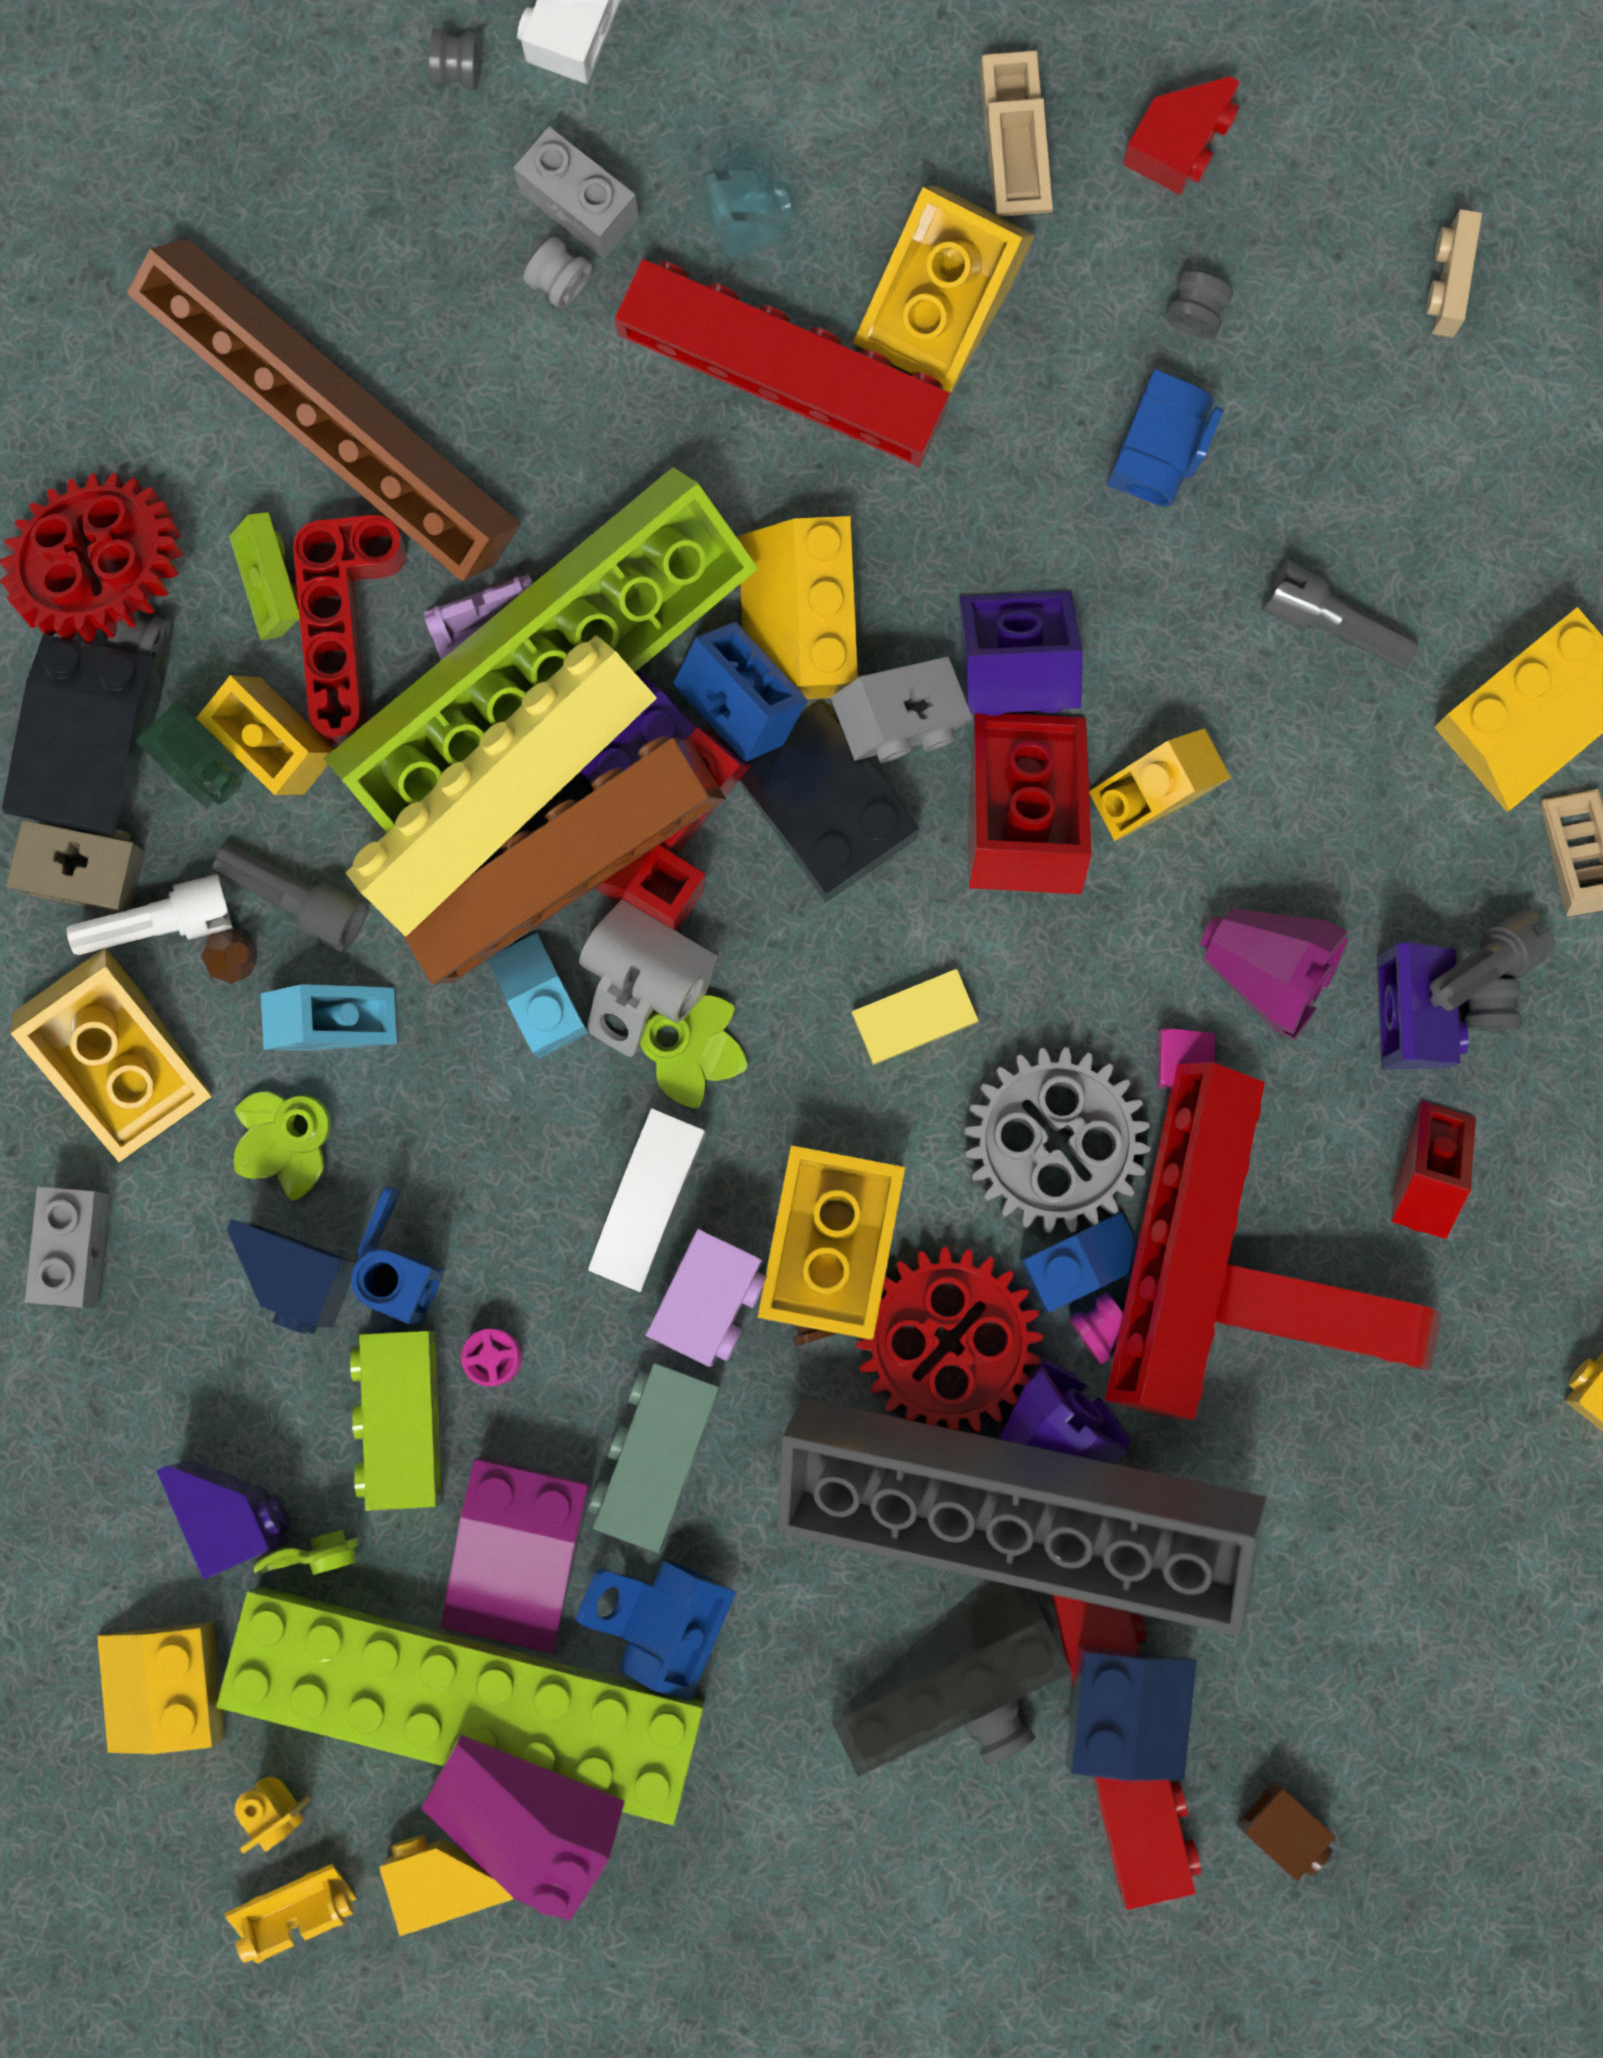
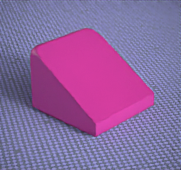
(1181, 1047)

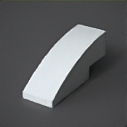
(646, 1200)

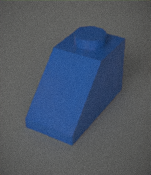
(1081, 1263)

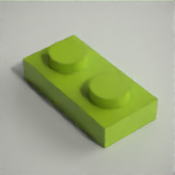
(264, 575)

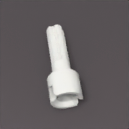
(193, 909)

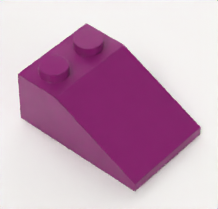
(515, 1553)
(525, 1825)

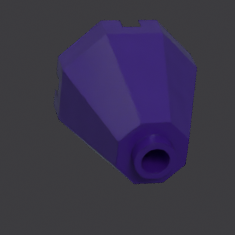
(1063, 1420)

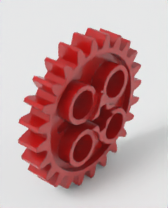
(129, 552)
(987, 1376)

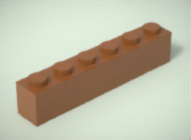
(565, 857)

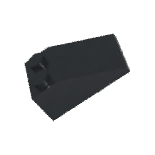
(80, 734)
(826, 806)

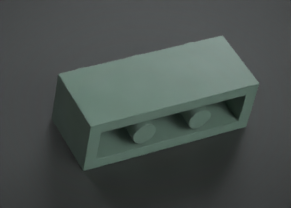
(653, 1456)

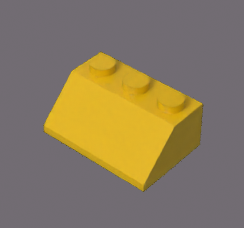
(803, 601)
(1532, 712)

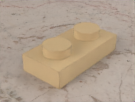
(1457, 251)

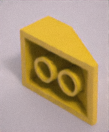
(942, 286)
(109, 1054)
(831, 1242)

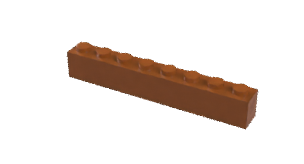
(323, 408)

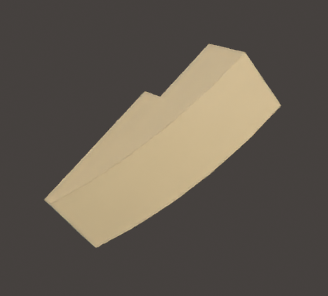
(1015, 133)

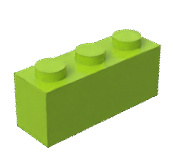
(397, 1420)

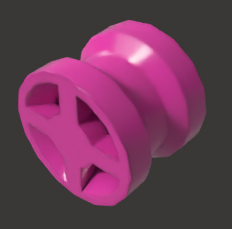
(1099, 1327)
(482, 1358)

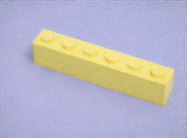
(500, 784)

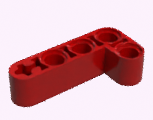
(341, 631)
(1329, 1316)

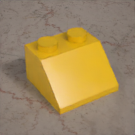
(161, 1689)

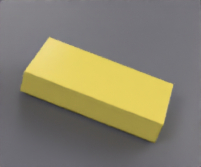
(914, 1017)

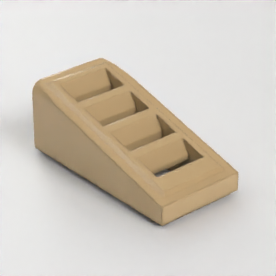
(1576, 899)

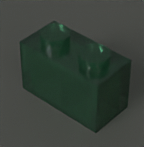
(192, 756)

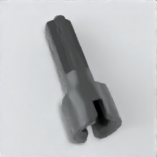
(1306, 599)
(320, 910)
(1505, 951)

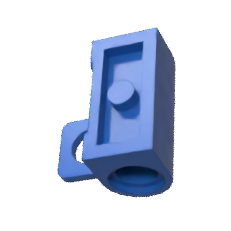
(1165, 439)
(417, 1278)
(666, 1624)

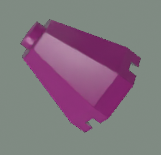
(1275, 963)

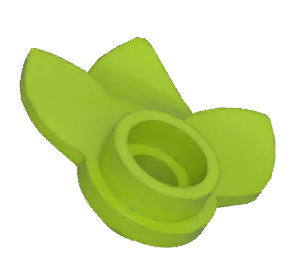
(699, 1054)
(275, 1145)
(327, 1553)

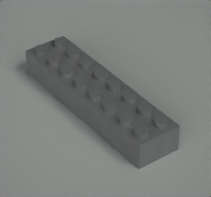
(1020, 1515)

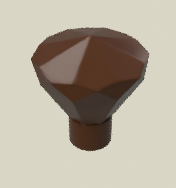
(229, 955)

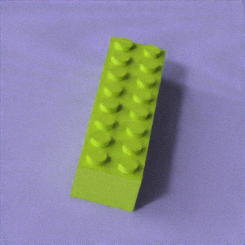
(627, 583)
(423, 1688)

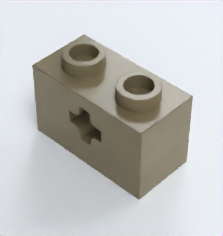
(42, 870)

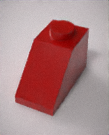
(1435, 1171)

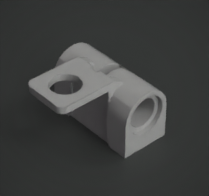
(641, 971)

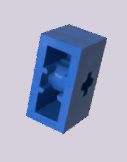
(739, 691)

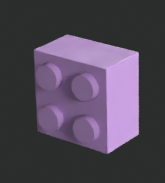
(707, 1299)

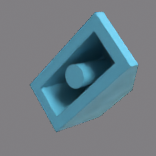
(537, 996)
(328, 1017)

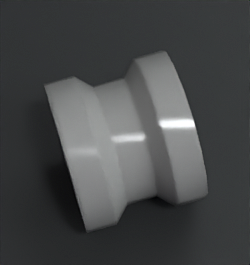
(557, 272)

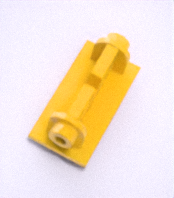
(268, 1813)
(312, 1902)

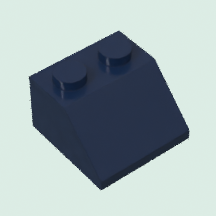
(292, 1277)
(1130, 1715)

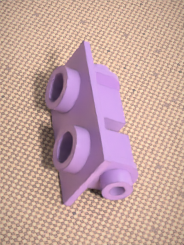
(458, 620)

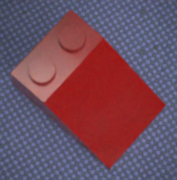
(1029, 804)

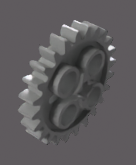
(1096, 1107)

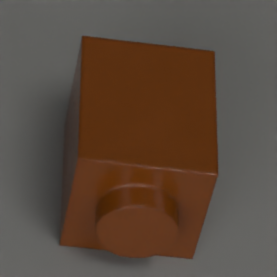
(1287, 1832)

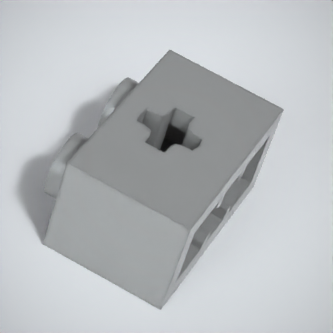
(576, 192)
(902, 709)
(67, 1247)

